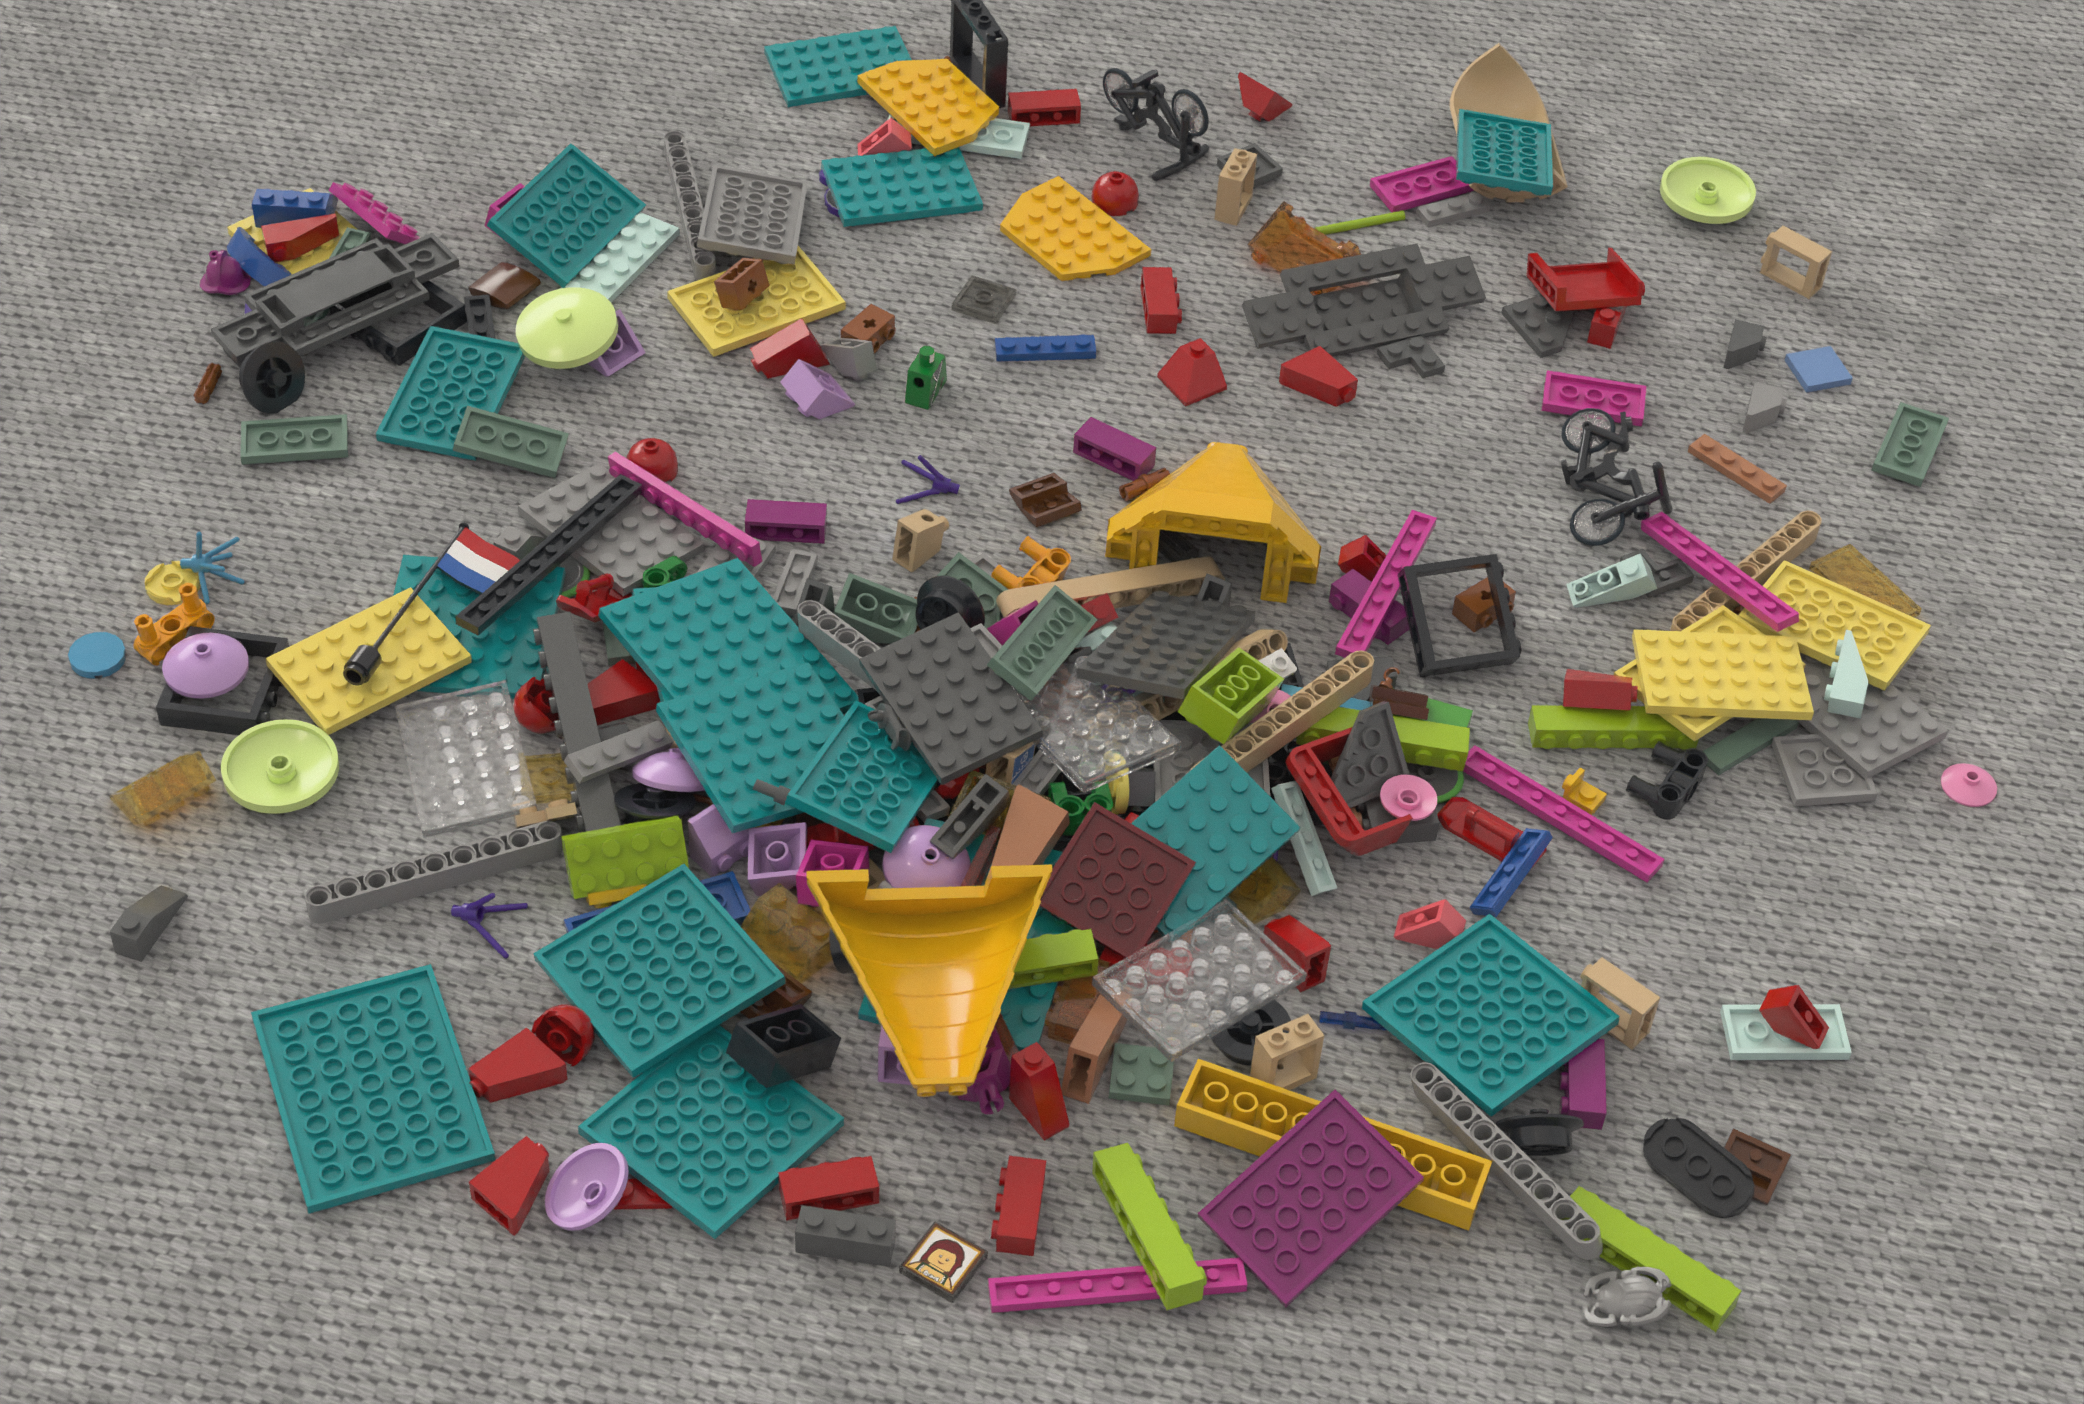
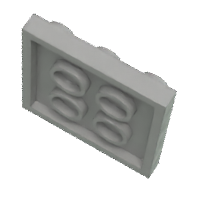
(1818, 774)

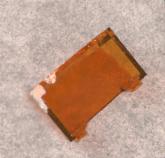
(1291, 243)

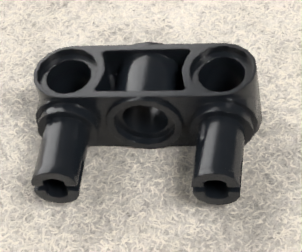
(1679, 783)

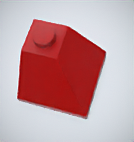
(1260, 99)
(1193, 373)

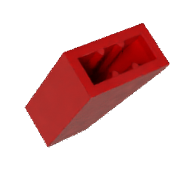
(783, 349)
(1320, 377)
(1598, 690)
(622, 693)
(1302, 946)
(517, 1068)
(1037, 1091)
(512, 1183)

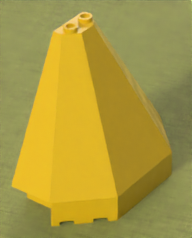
(1219, 496)

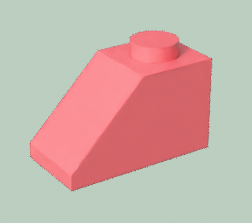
(886, 139)
(1430, 925)

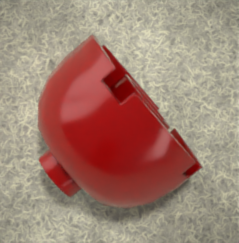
(1115, 193)
(655, 457)
(533, 707)
(563, 1027)

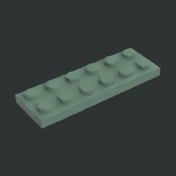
(1042, 643)

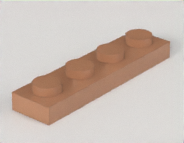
(1737, 468)

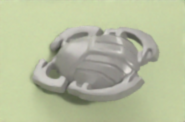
(1627, 1297)

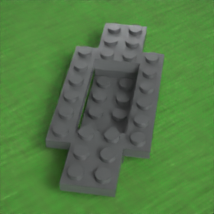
(283, 305)
(1368, 313)

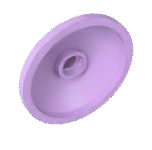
(205, 665)
(667, 772)
(911, 869)
(586, 1186)

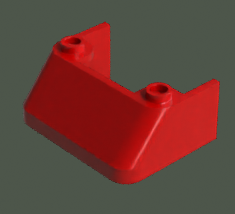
(1332, 809)

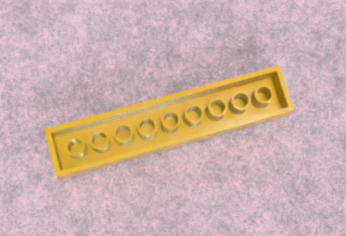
(1257, 1114)

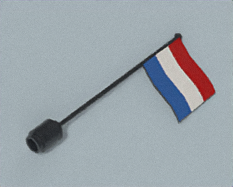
(464, 560)

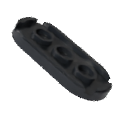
(1698, 1167)

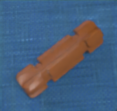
(207, 383)

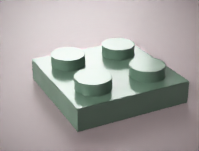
(1140, 1075)

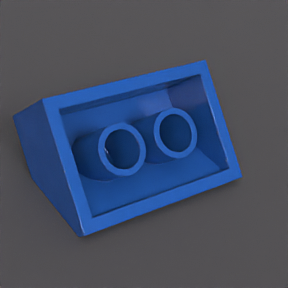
(283, 206)

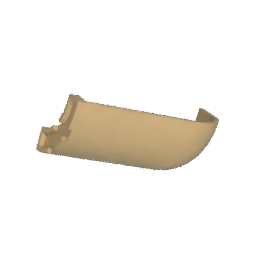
(1502, 88)

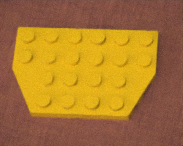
(931, 101)
(1070, 233)

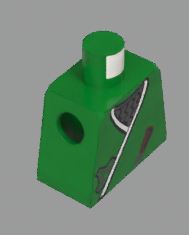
(925, 378)

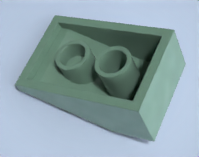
(876, 610)

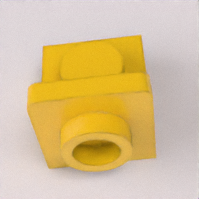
(1582, 793)

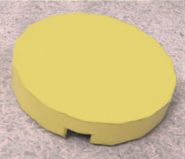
(164, 582)
(1120, 794)

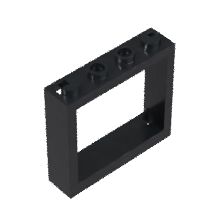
(992, 75)
(452, 317)
(1418, 624)
(179, 715)

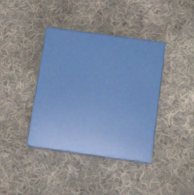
(1818, 369)

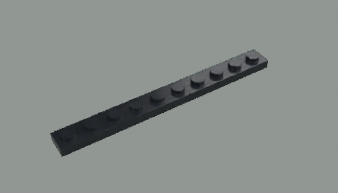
(548, 555)

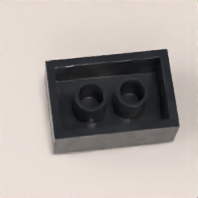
(783, 1045)

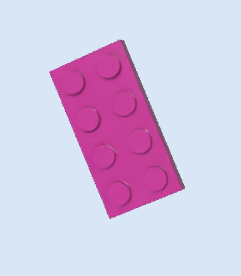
(1419, 185)
(374, 213)
(1570, 393)

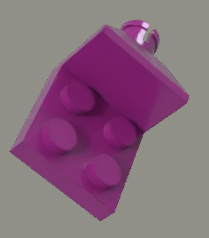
(991, 1078)

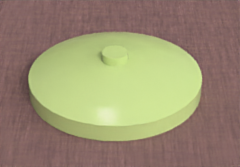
(1707, 190)
(567, 328)
(280, 766)

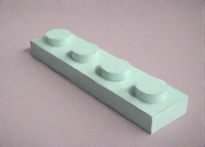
(1306, 842)

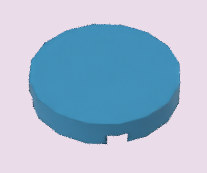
(97, 655)

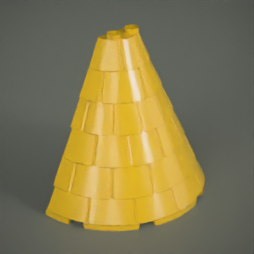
(934, 961)

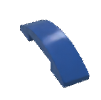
(254, 260)

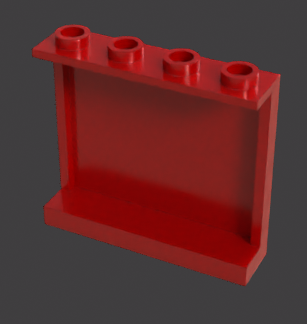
(1586, 284)

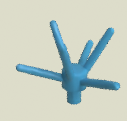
(202, 563)

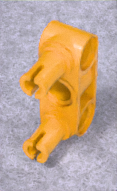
(1049, 566)
(158, 638)

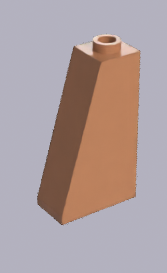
(1029, 829)
(1092, 1050)

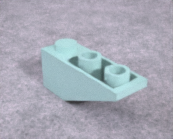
(1614, 583)
(1850, 680)

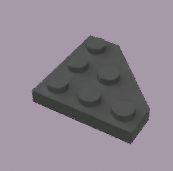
(1539, 324)
(1369, 756)

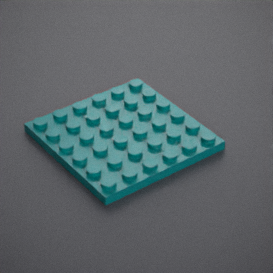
(500, 651)
(752, 732)
(659, 969)
(1490, 1014)
(710, 1132)

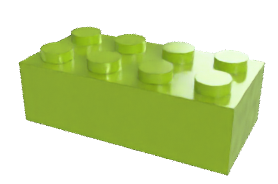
(1230, 695)
(623, 855)

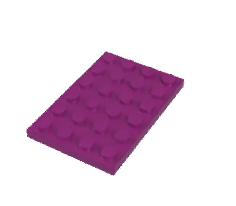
(1310, 1197)

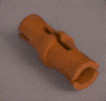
(1142, 484)

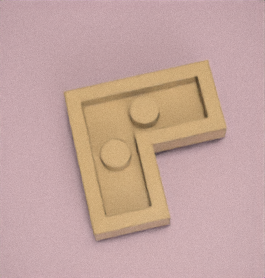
(556, 811)

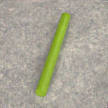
(1361, 223)

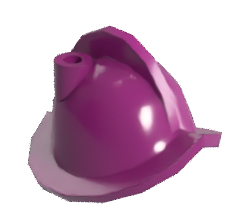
(224, 275)

